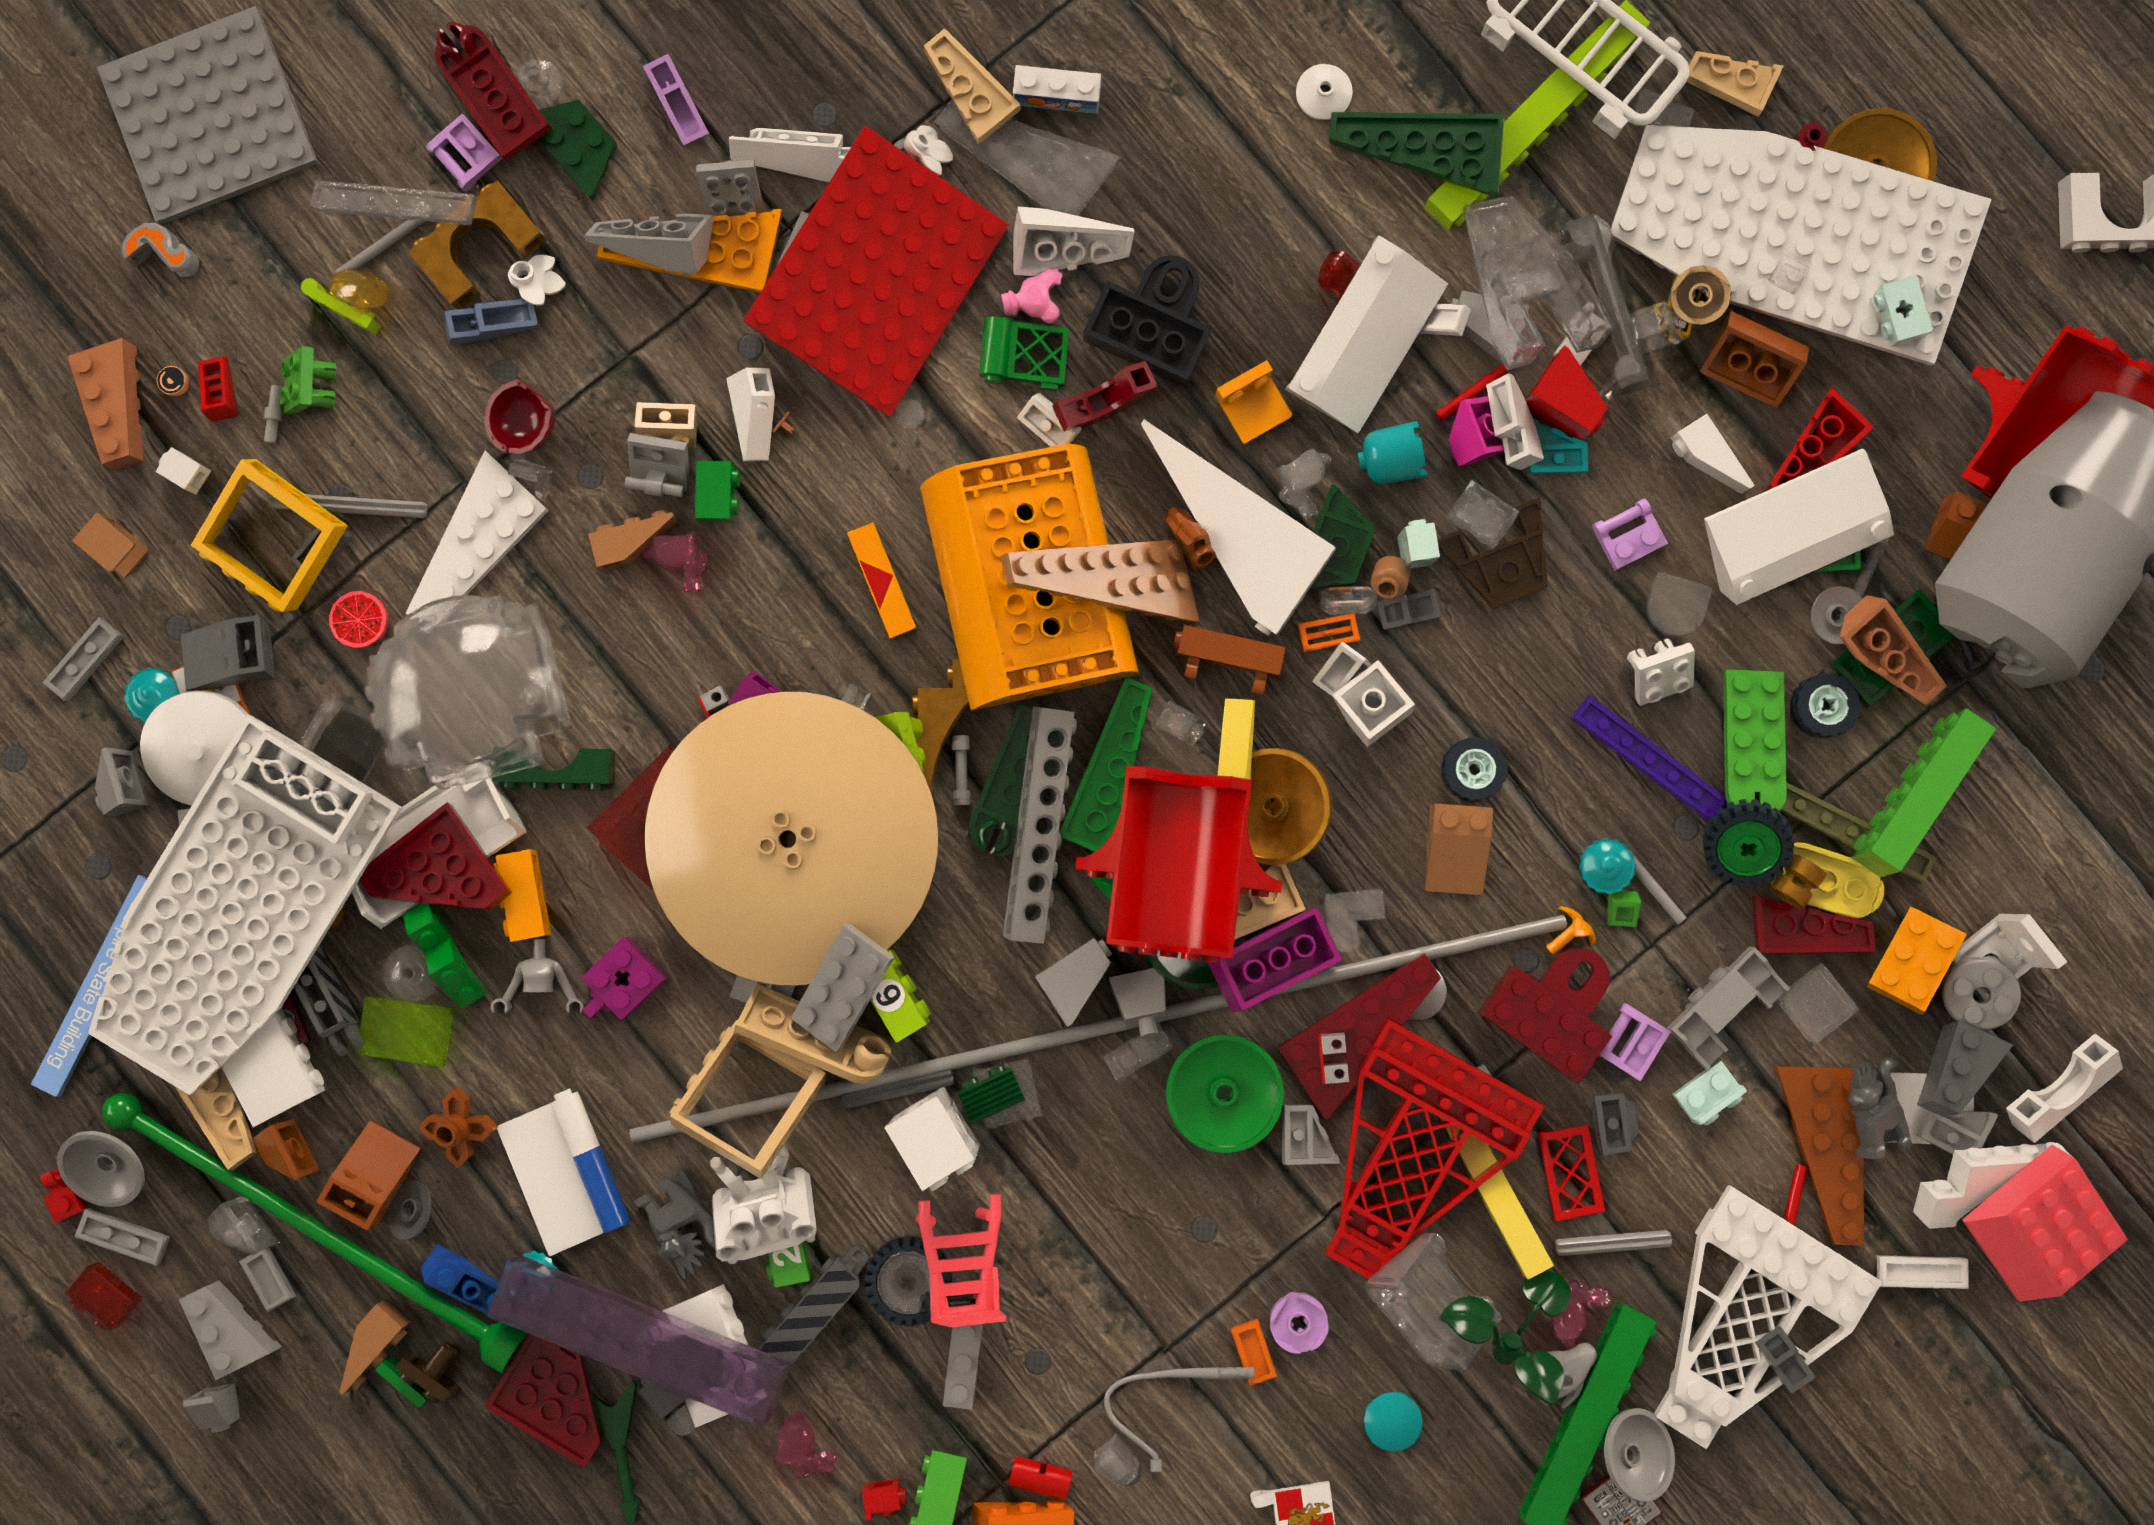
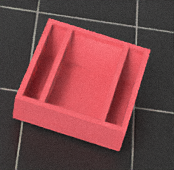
(2045, 1227)

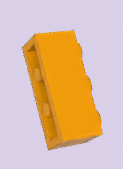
(526, 906)

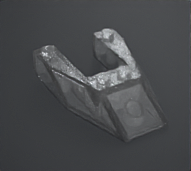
(1522, 263)

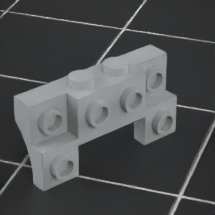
(1722, 1000)

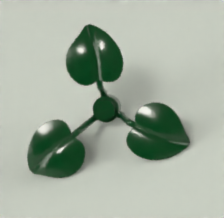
(1538, 1373)

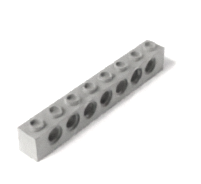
(1031, 809)

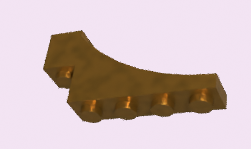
(939, 712)

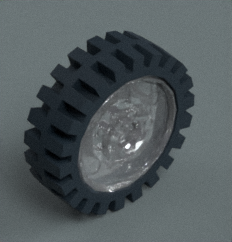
(885, 1277)

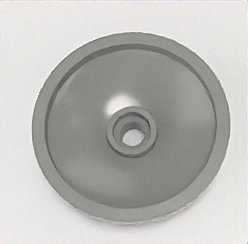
(100, 1168)
(1639, 1455)

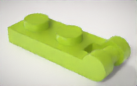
(319, 295)

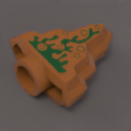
(1190, 537)

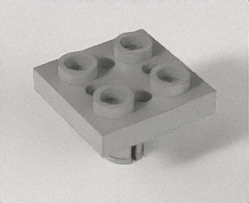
(730, 183)

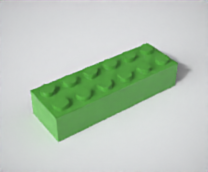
(1922, 792)

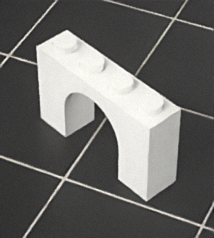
(2086, 226)
(713, 1312)

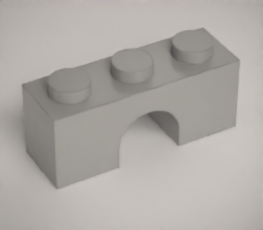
(962, 1366)

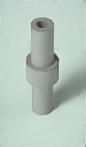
(273, 415)

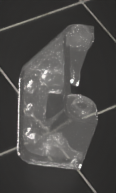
(1413, 1295)

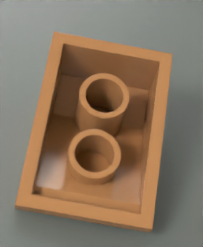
(1457, 848)

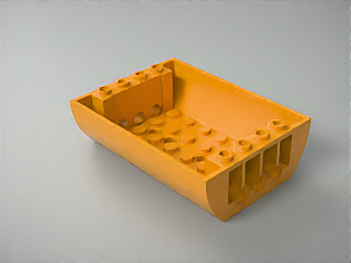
(1001, 626)

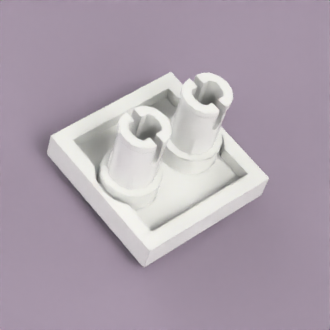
(1663, 673)

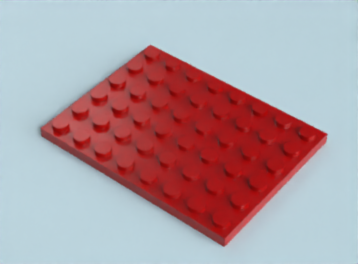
(876, 272)

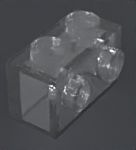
(1482, 514)

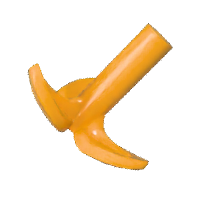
(1578, 929)

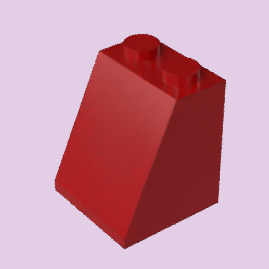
(1567, 398)

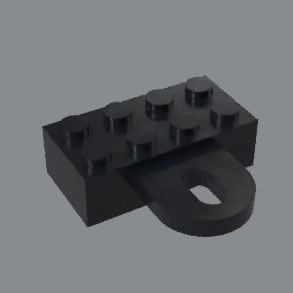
(1150, 324)

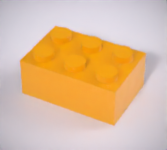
(1916, 960)

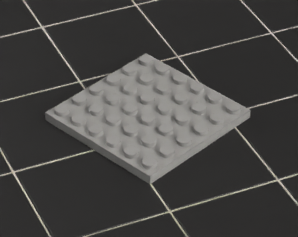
(207, 115)

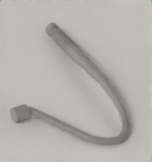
(1203, 1373)

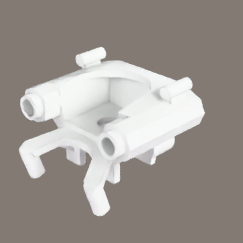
(762, 1213)

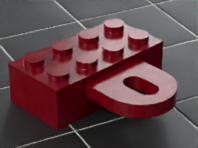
(1550, 1015)

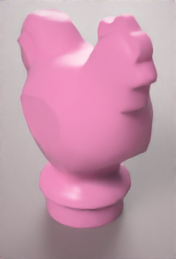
(1034, 297)

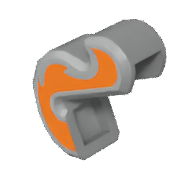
(153, 237)

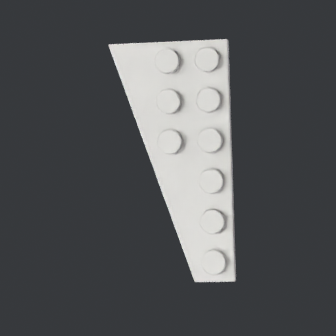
(484, 528)

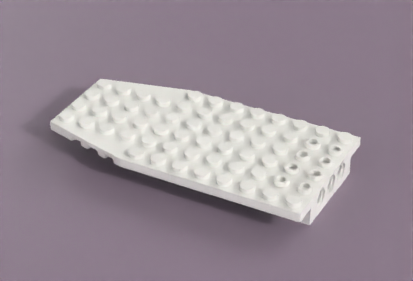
(1757, 195)
(237, 905)

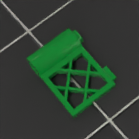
(999, 352)

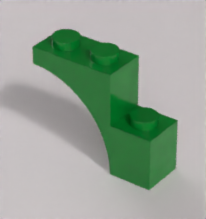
(443, 960)

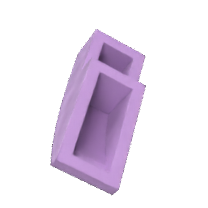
(675, 99)

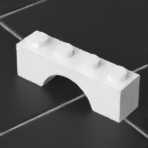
(2088, 1071)

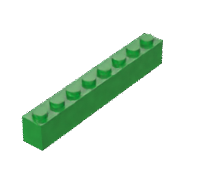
(1588, 1417)

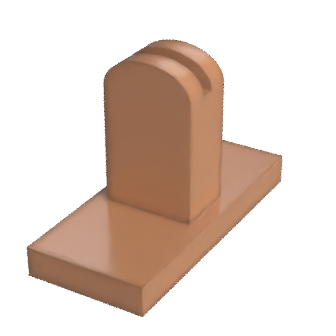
(783, 424)

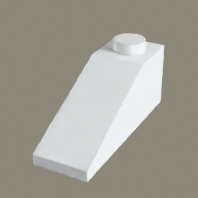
(1708, 451)

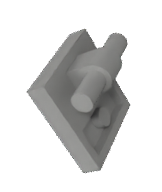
(657, 465)

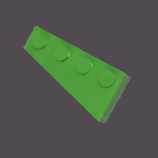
(941, 1489)

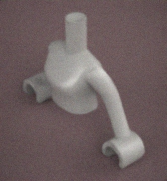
(538, 977)

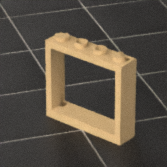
(712, 1064)

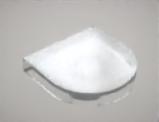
(1677, 604)

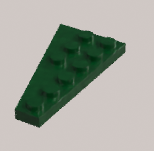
(1440, 145)

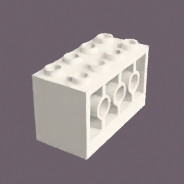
(933, 1139)

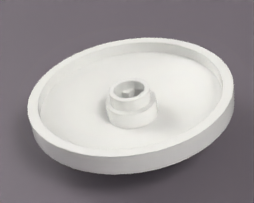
(187, 740)

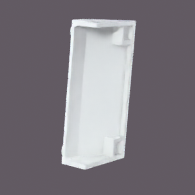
(1367, 335)
(1798, 527)
(482, 809)

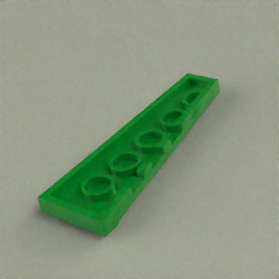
(1100, 793)

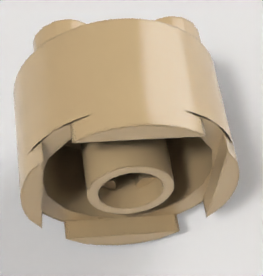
(1697, 278)

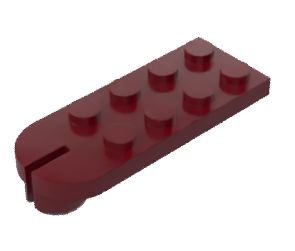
(489, 90)

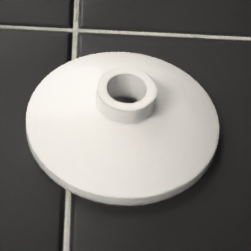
(1319, 103)

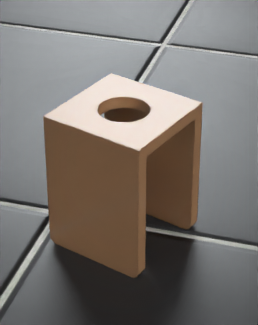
(111, 545)

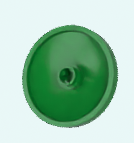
(1224, 1093)

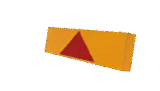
(881, 580)

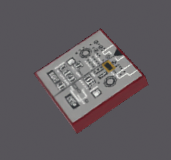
(1614, 1508)

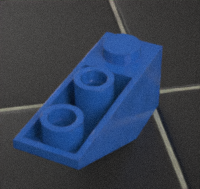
(459, 1278)

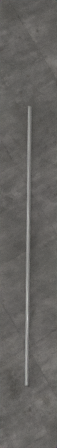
(1101, 1028)

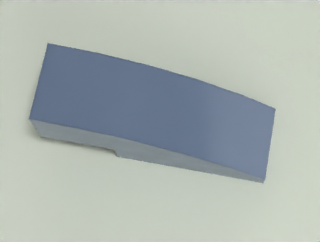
(489, 321)

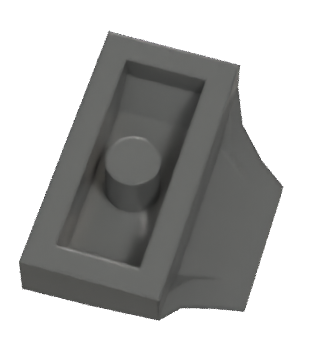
(1614, 1122)

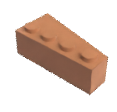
(108, 393)

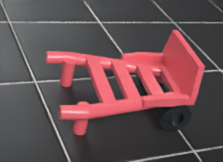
(961, 1311)

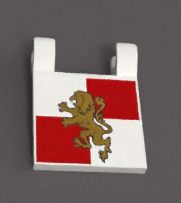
(1298, 1504)

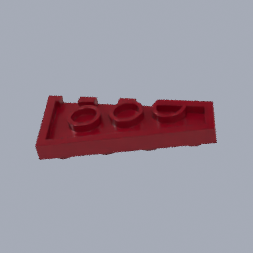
(1791, 930)

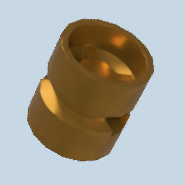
(1804, 873)

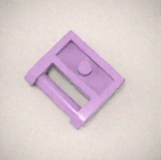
(470, 145)
(1634, 543)
(1641, 1046)

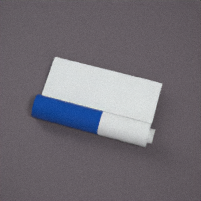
(563, 1173)

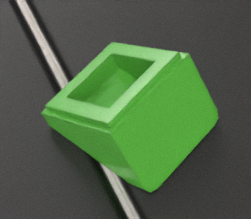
(1623, 909)

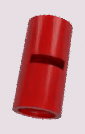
(1040, 1477)

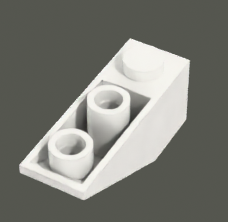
(753, 410)

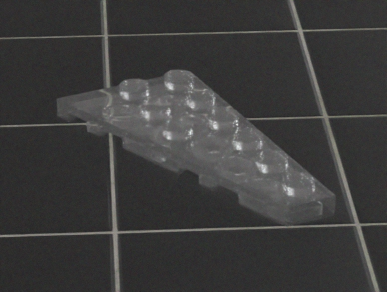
(1043, 165)

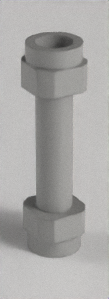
(961, 745)

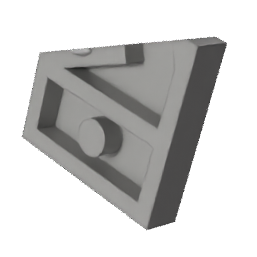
(1957, 1131)
(1304, 1137)

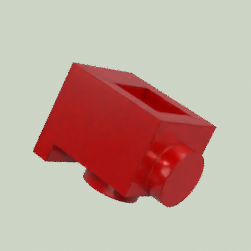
(883, 1498)

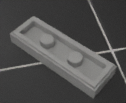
(83, 659)
(122, 1237)

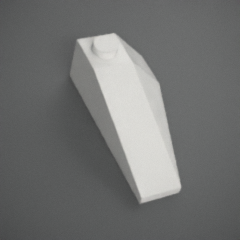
(1064, 241)

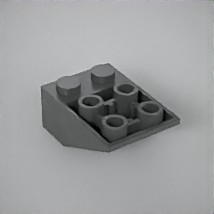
(228, 653)

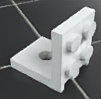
(2015, 942)

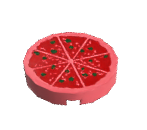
(358, 619)

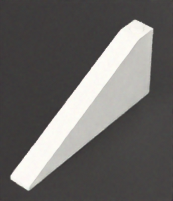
(1258, 545)

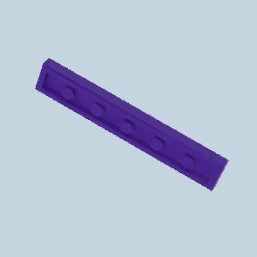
(1648, 758)

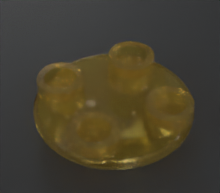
(359, 289)

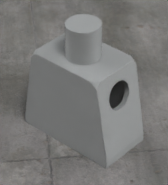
(1141, 1000)

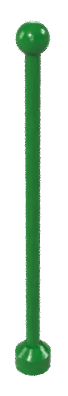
(496, 1342)

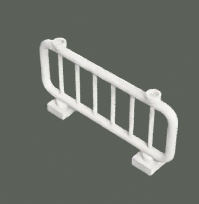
(1614, 113)

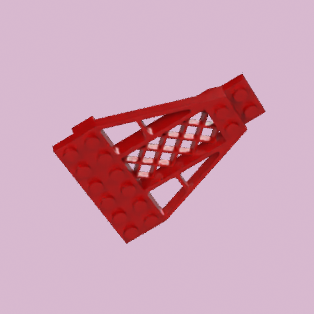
(1447, 1089)

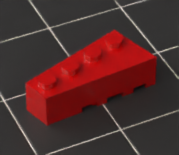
(1826, 438)

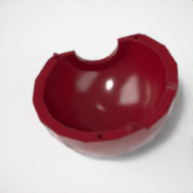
(518, 418)

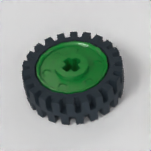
(1748, 843)

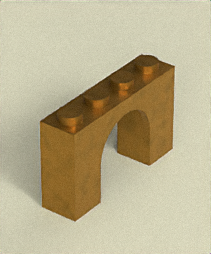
(438, 250)

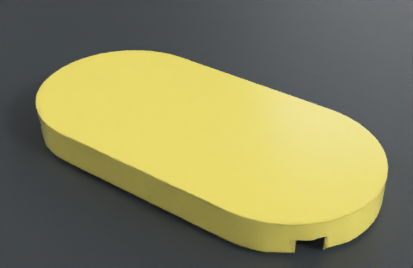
(1848, 886)

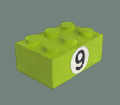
(898, 1003)

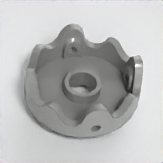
(1981, 972)

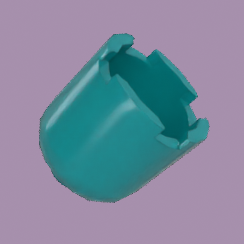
(1393, 454)

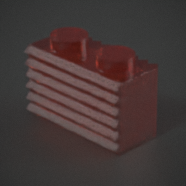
(103, 1296)

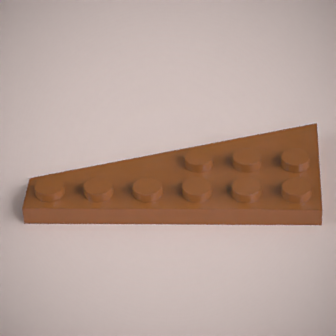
(1828, 1145)

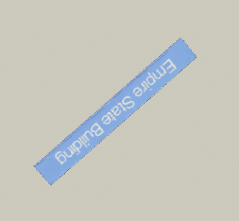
(73, 1033)

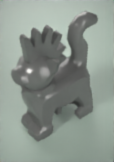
(1877, 1118)
(668, 1219)

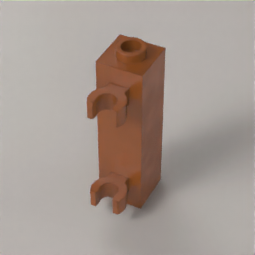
(1229, 651)

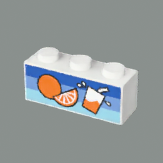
(1057, 89)

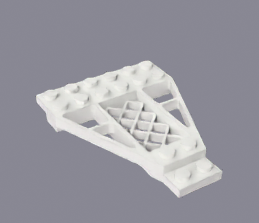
(1789, 1260)

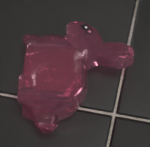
(680, 554)
(1574, 1319)
(797, 1448)

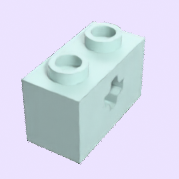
(1905, 296)
(1418, 544)

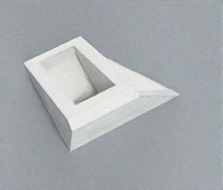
(1340, 669)

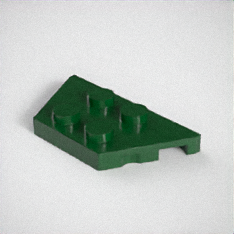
(578, 144)
(1349, 532)

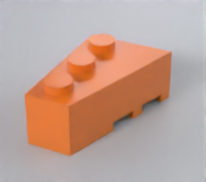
(1022, 1513)

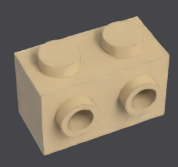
(667, 421)

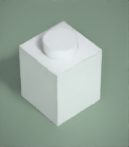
(182, 470)

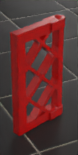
(1592, 1182)

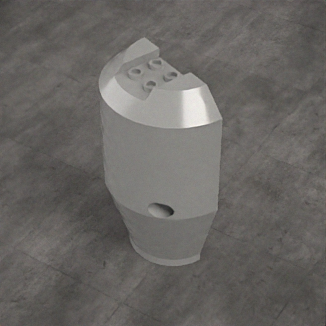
(2058, 545)

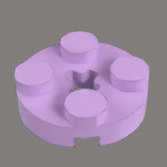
(1302, 1339)

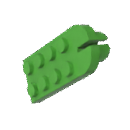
(1754, 737)

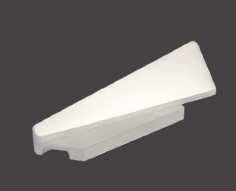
(791, 152)

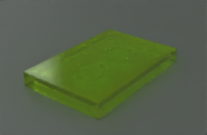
(405, 1031)

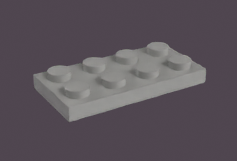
(842, 987)

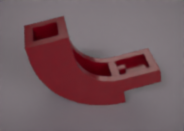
(1107, 399)

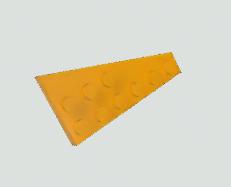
(738, 251)

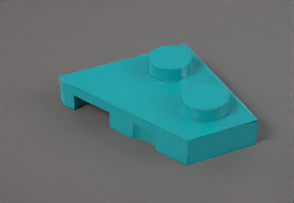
(1560, 453)

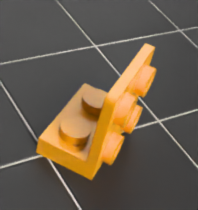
(1253, 403)

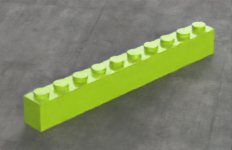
(1539, 113)

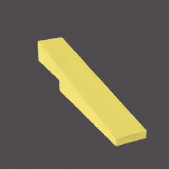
(1237, 738)
(1504, 1208)

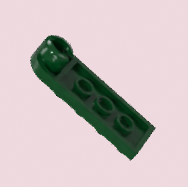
(1002, 792)

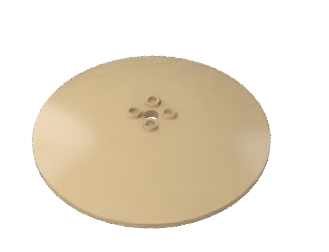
(804, 768)

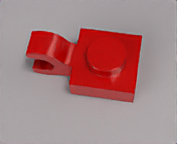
(62, 1200)

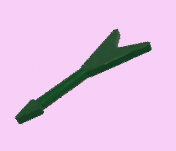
(615, 1426)

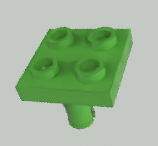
(299, 373)

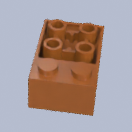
(369, 1176)

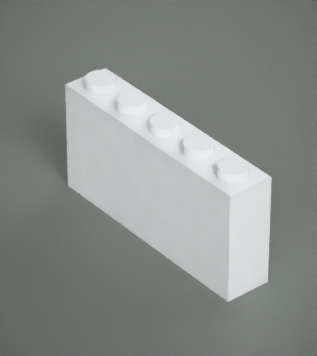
(272, 1071)

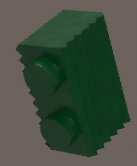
(990, 1094)

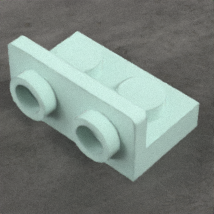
(1709, 1094)

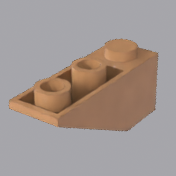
(625, 543)
(371, 1339)

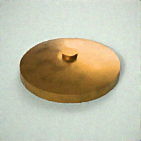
(1887, 140)
(1287, 806)

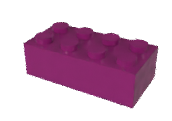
(1275, 960)

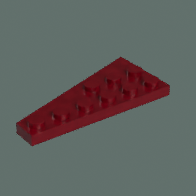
(1361, 1021)

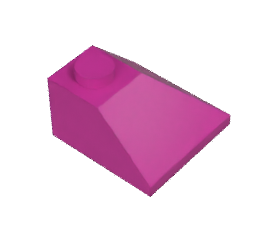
(1473, 433)

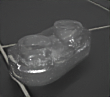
(1347, 600)

